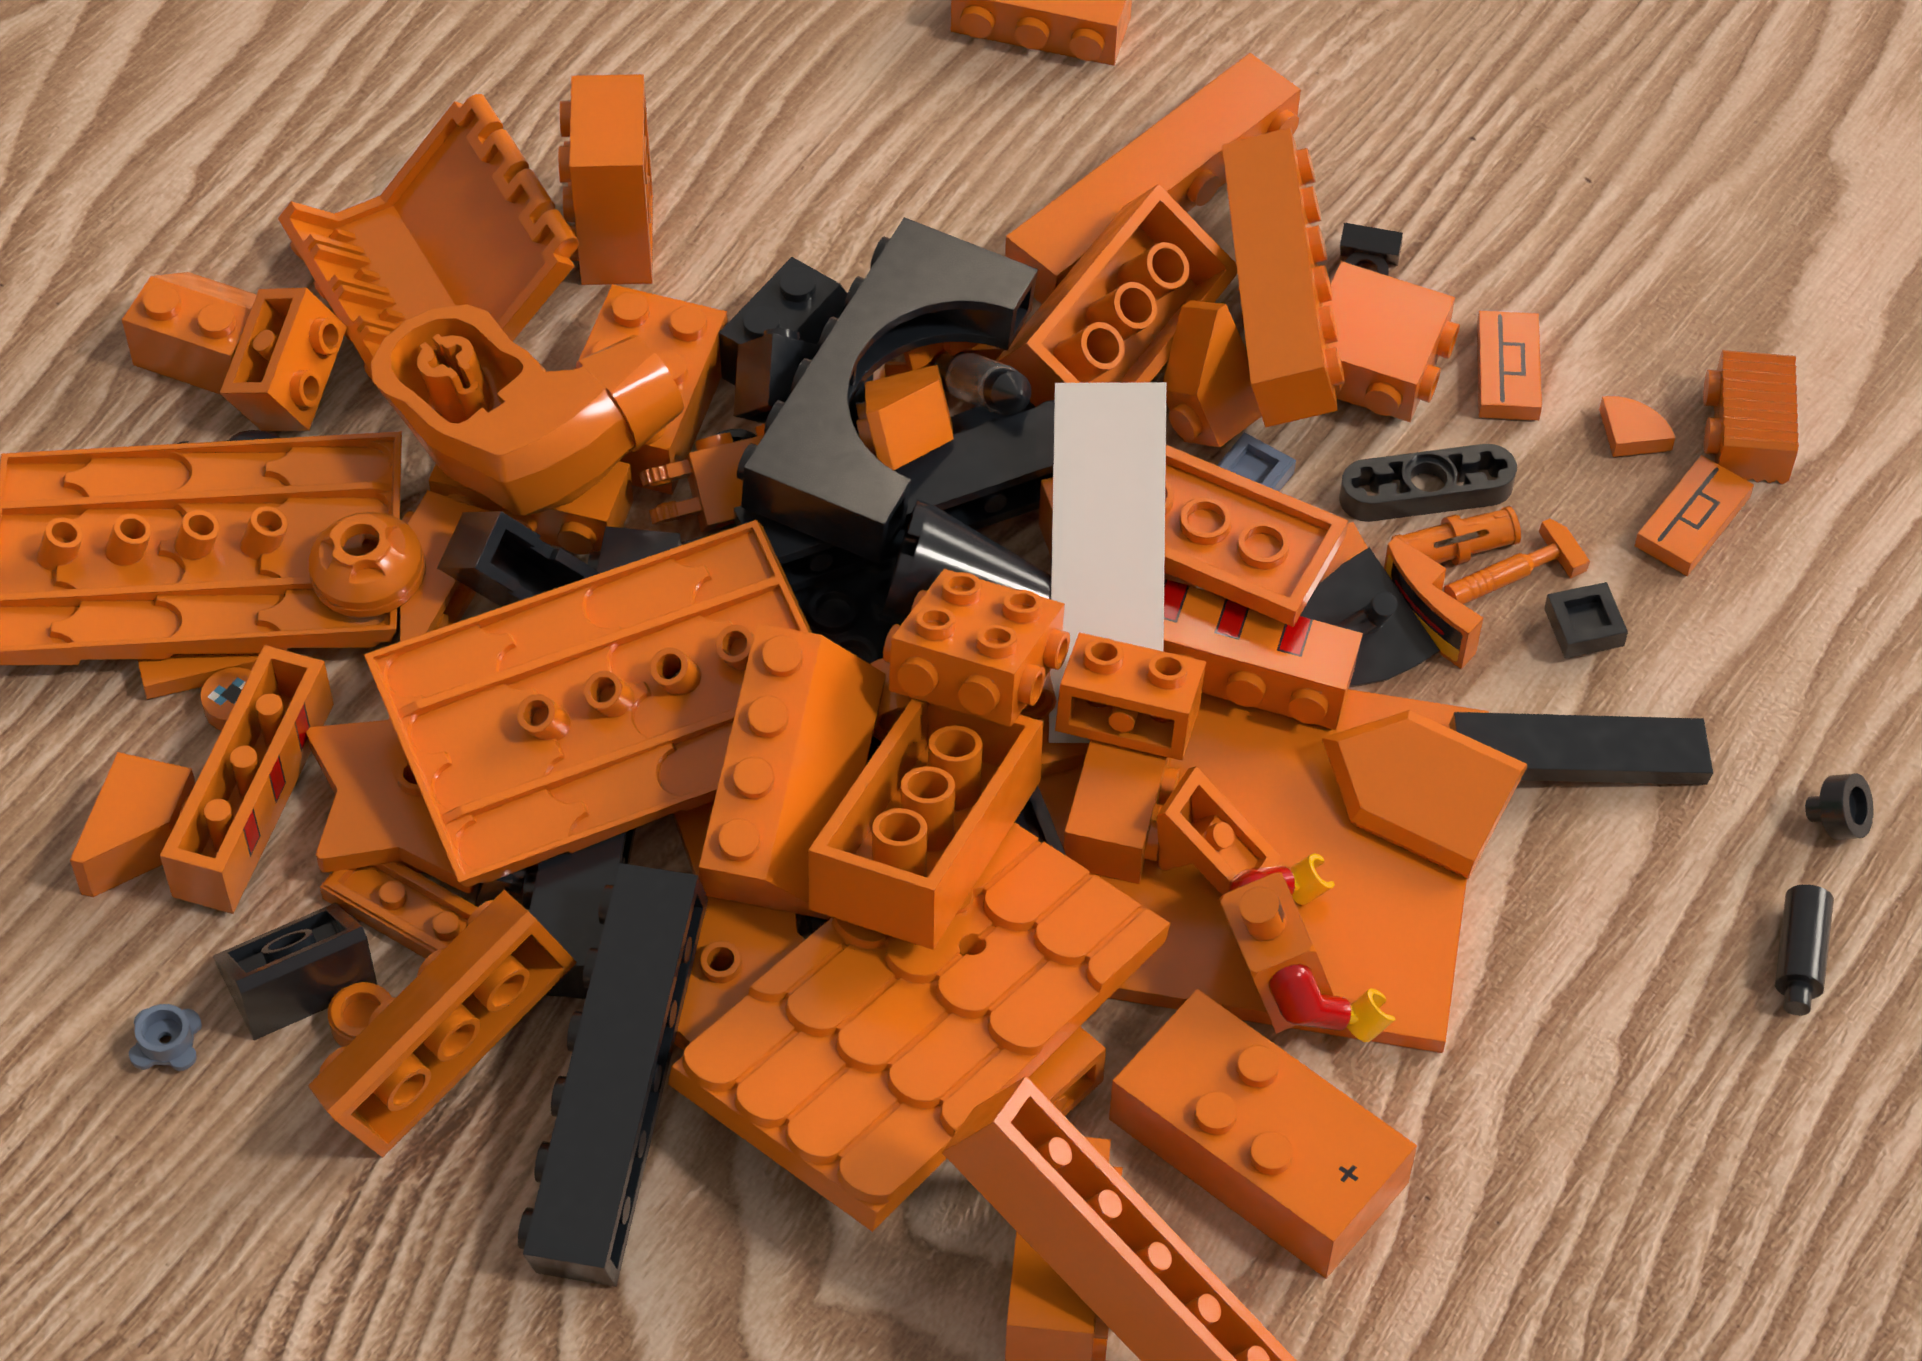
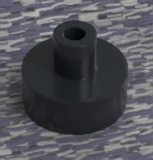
(1843, 806)

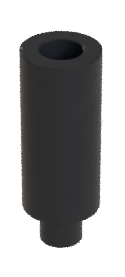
(1804, 947)

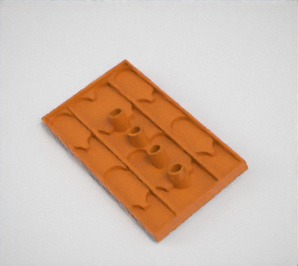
(184, 546)
(564, 706)
(877, 1049)

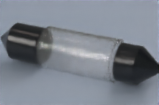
(984, 382)

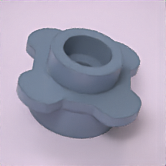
(165, 1021)

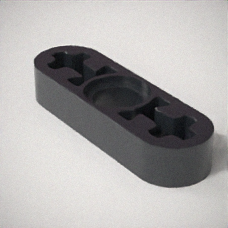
(1412, 501)

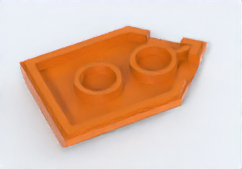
(1423, 786)

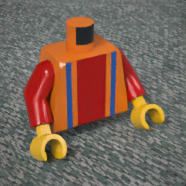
(1284, 957)

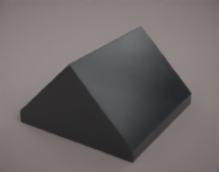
(296, 968)

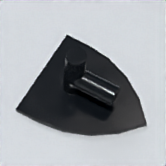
(1368, 602)

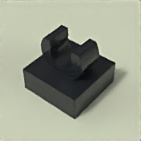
(1371, 246)

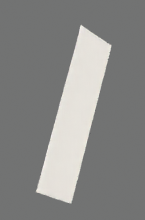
(1108, 516)

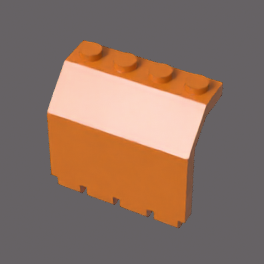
(447, 231)

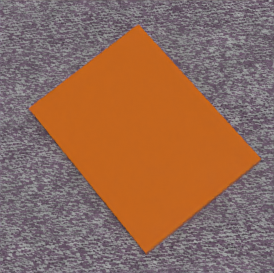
(1381, 926)

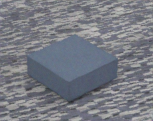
(1259, 462)

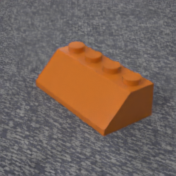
(787, 765)
(441, 1023)

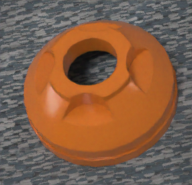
(372, 581)

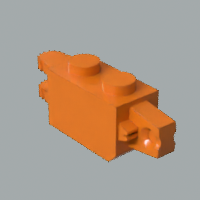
(711, 480)

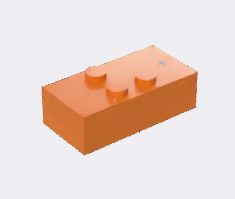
(1121, 300)
(923, 821)
(1261, 1132)

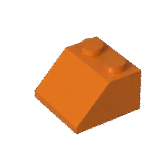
(187, 328)

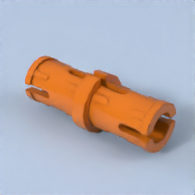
(1493, 531)

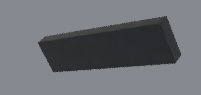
(1596, 746)

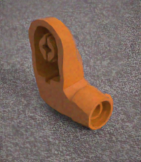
(510, 424)

